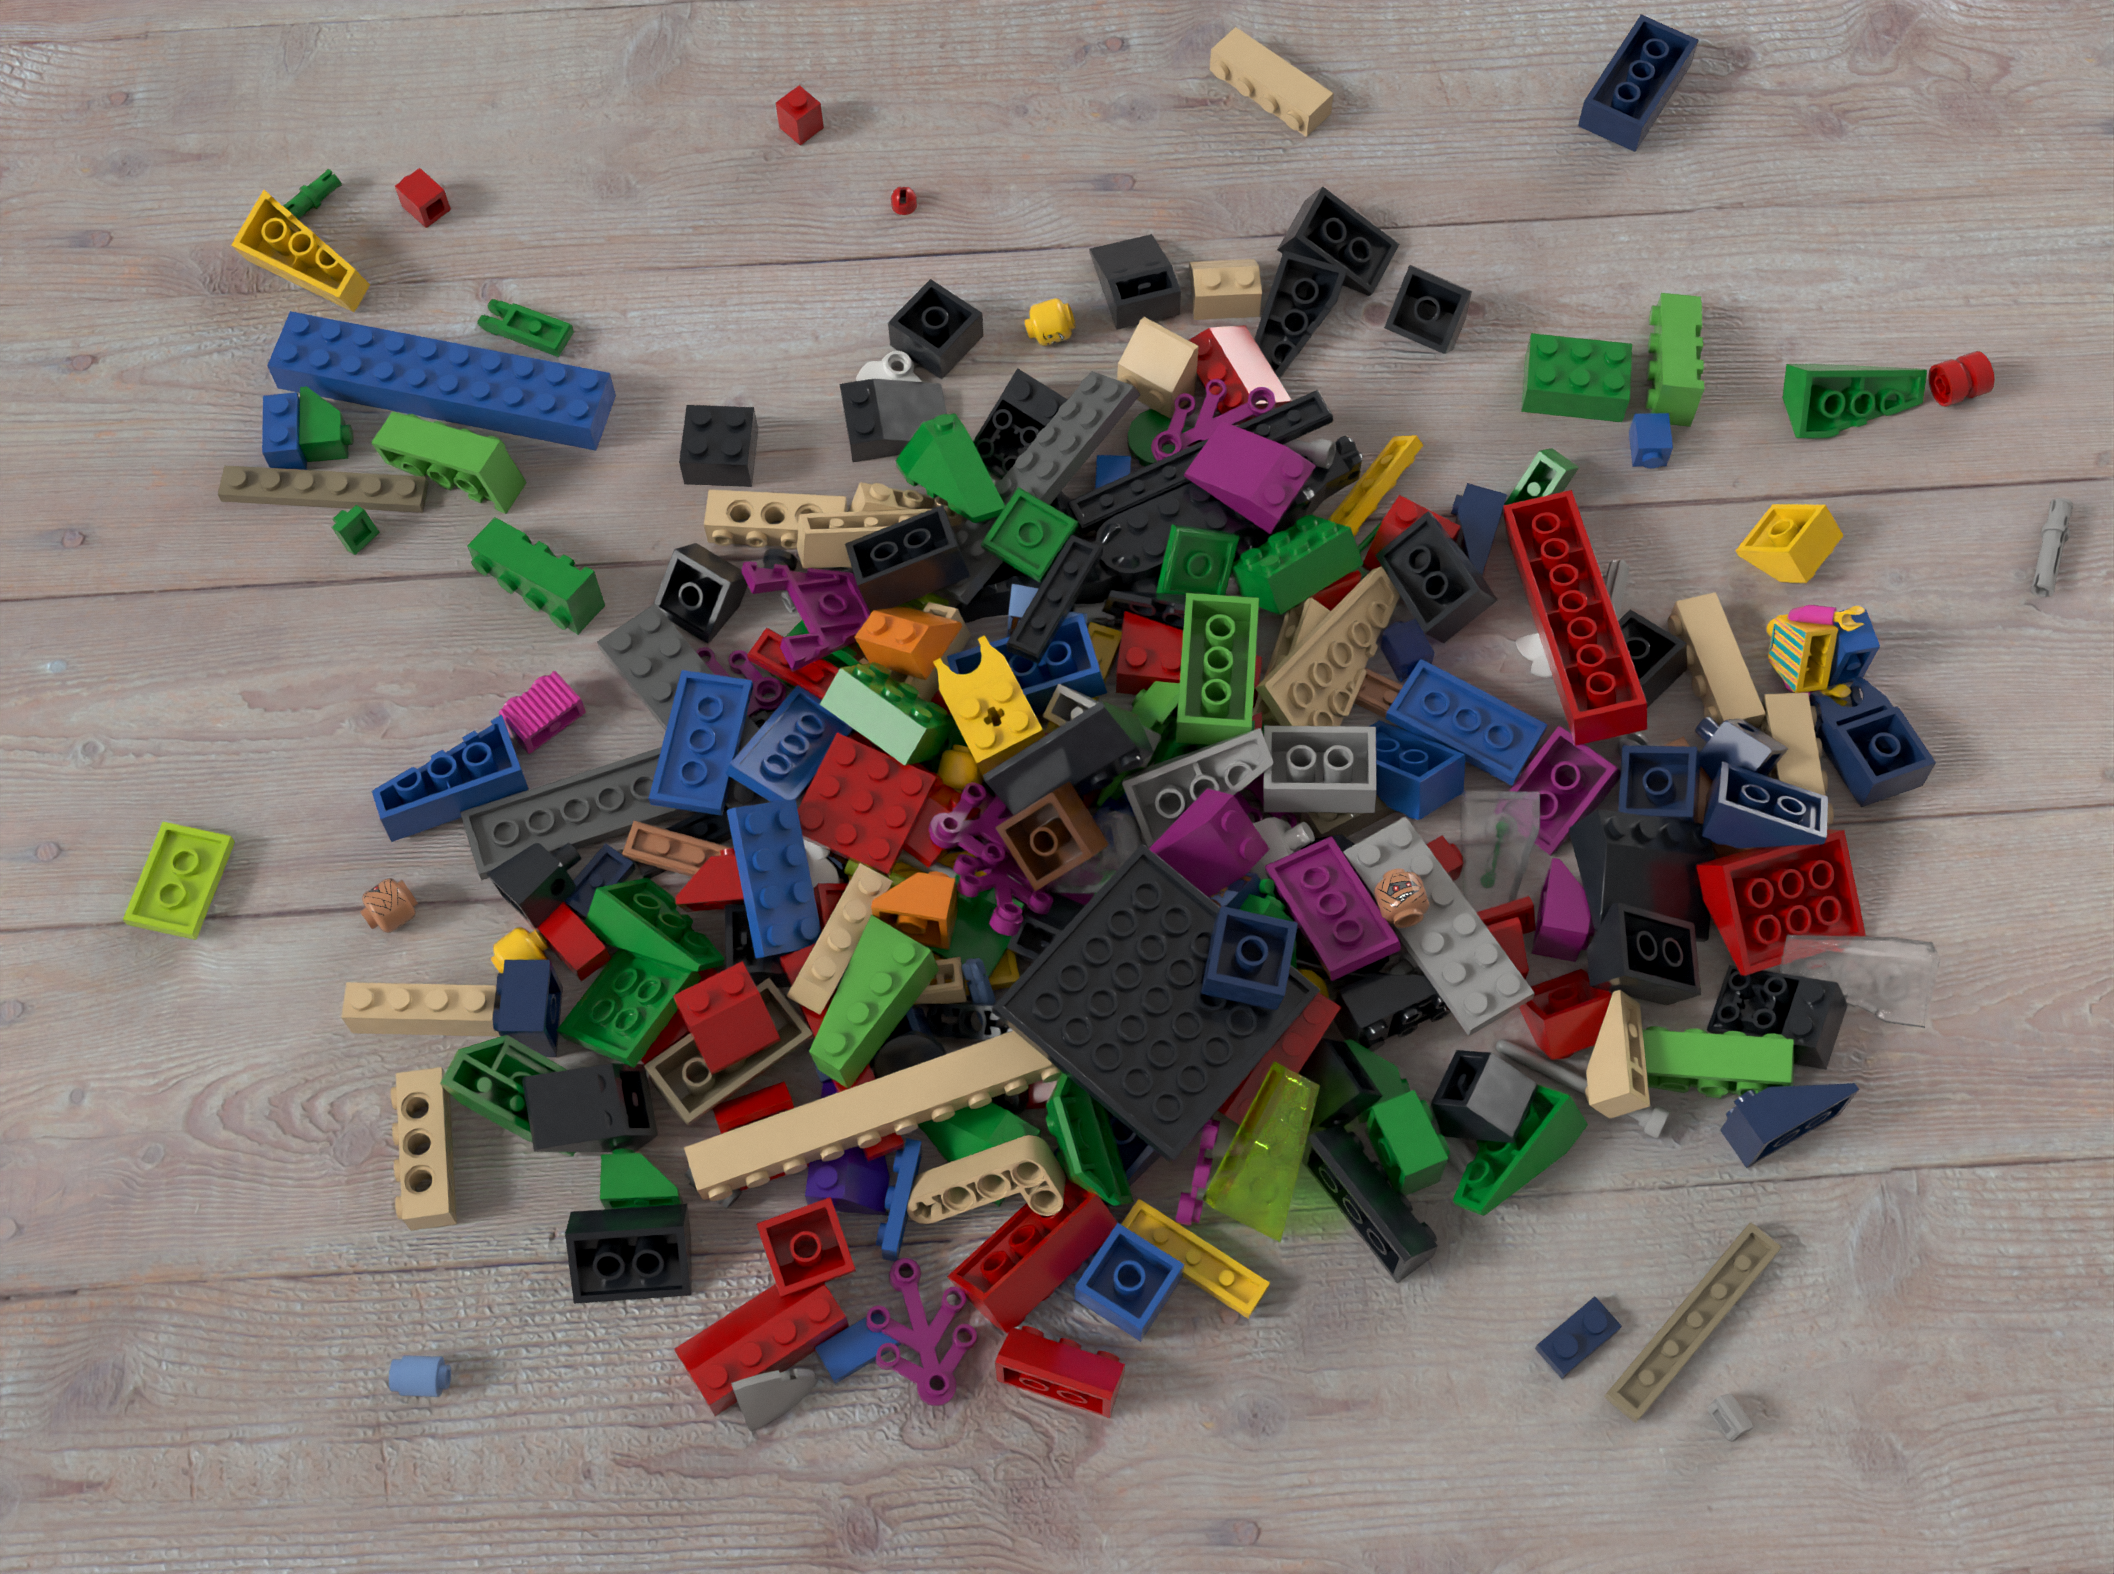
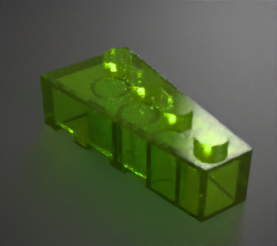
(1266, 1154)

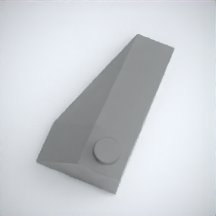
(1170, 787)

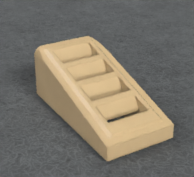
(946, 992)

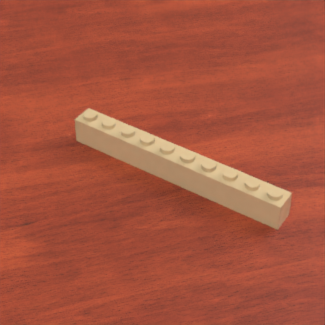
(866, 1114)

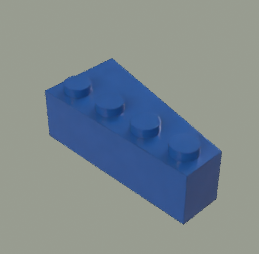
(451, 782)

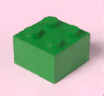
(1407, 1143)

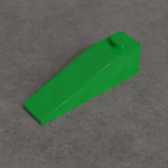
(950, 467)
(646, 922)

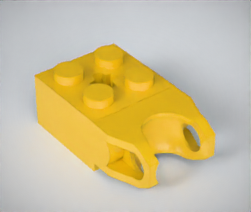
(985, 700)

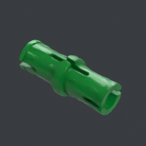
(313, 194)

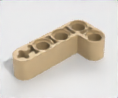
(987, 1176)

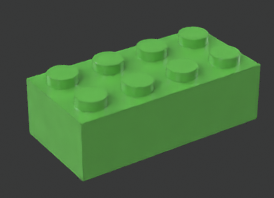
(1217, 668)

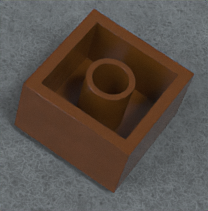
(1052, 836)

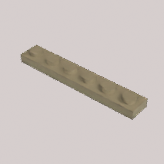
(323, 489)
(1692, 1322)

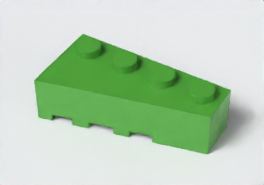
(1676, 358)
(451, 458)
(871, 1000)
(1716, 1061)

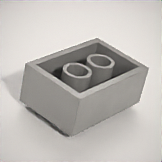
(1320, 769)

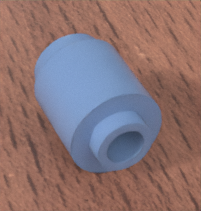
(419, 1376)

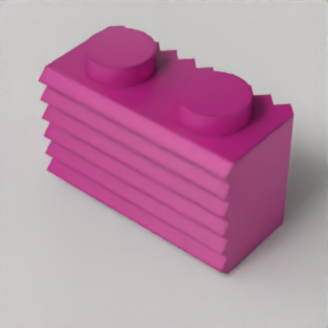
(541, 711)

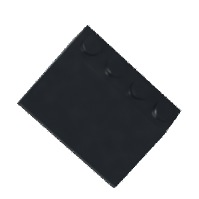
(1642, 865)

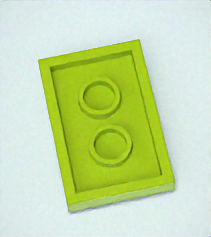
(179, 880)

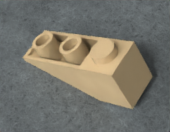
(881, 498)

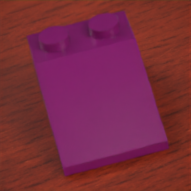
(1250, 474)
(1570, 786)
(1211, 843)

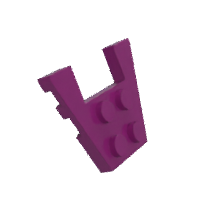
(826, 602)

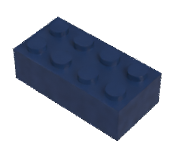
(1637, 83)

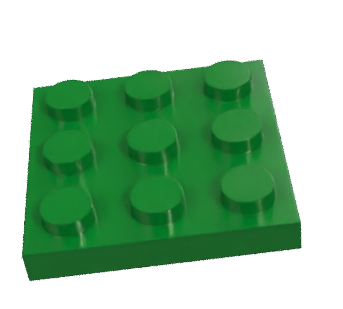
(627, 1006)

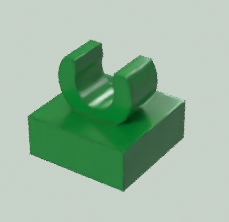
(354, 529)

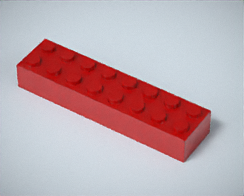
(1575, 618)

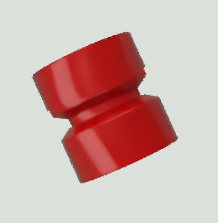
(1966, 376)

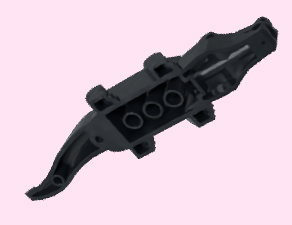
(1138, 537)

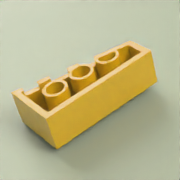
(292, 251)

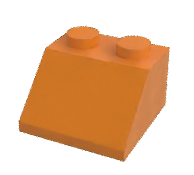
(906, 639)
(921, 908)

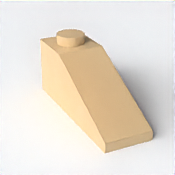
(1618, 1061)

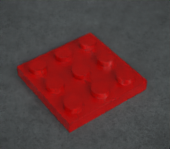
(863, 804)

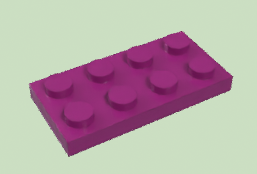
(1332, 908)

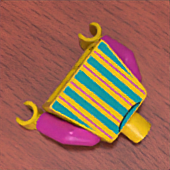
(1805, 646)

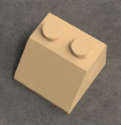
(1225, 289)
(1159, 366)

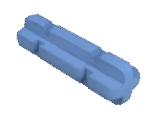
(979, 984)

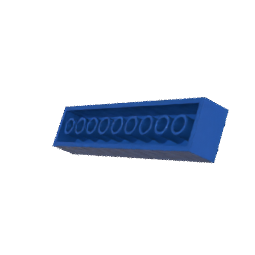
(443, 380)

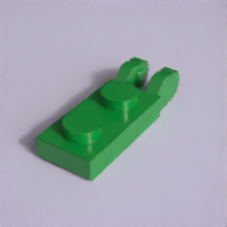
(527, 327)

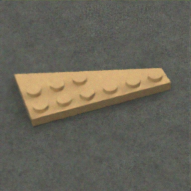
(1327, 668)

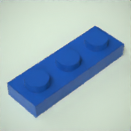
(891, 1234)

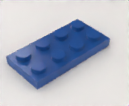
(1466, 720)
(701, 742)
(788, 748)
(774, 877)

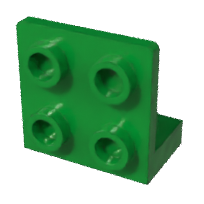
(972, 932)

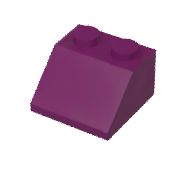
(1562, 916)

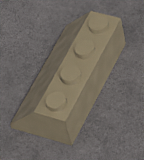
(686, 1081)

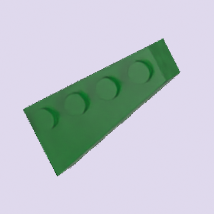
(537, 575)

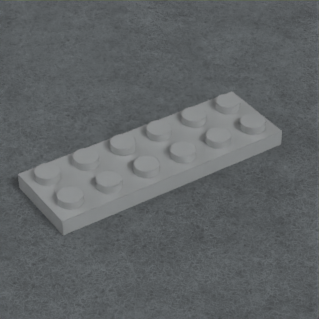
(1451, 939)

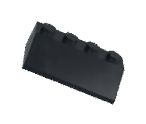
(1082, 751)
(1368, 1201)

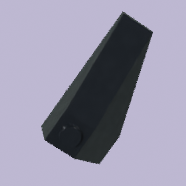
(1296, 307)

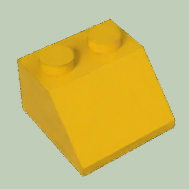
(1791, 541)

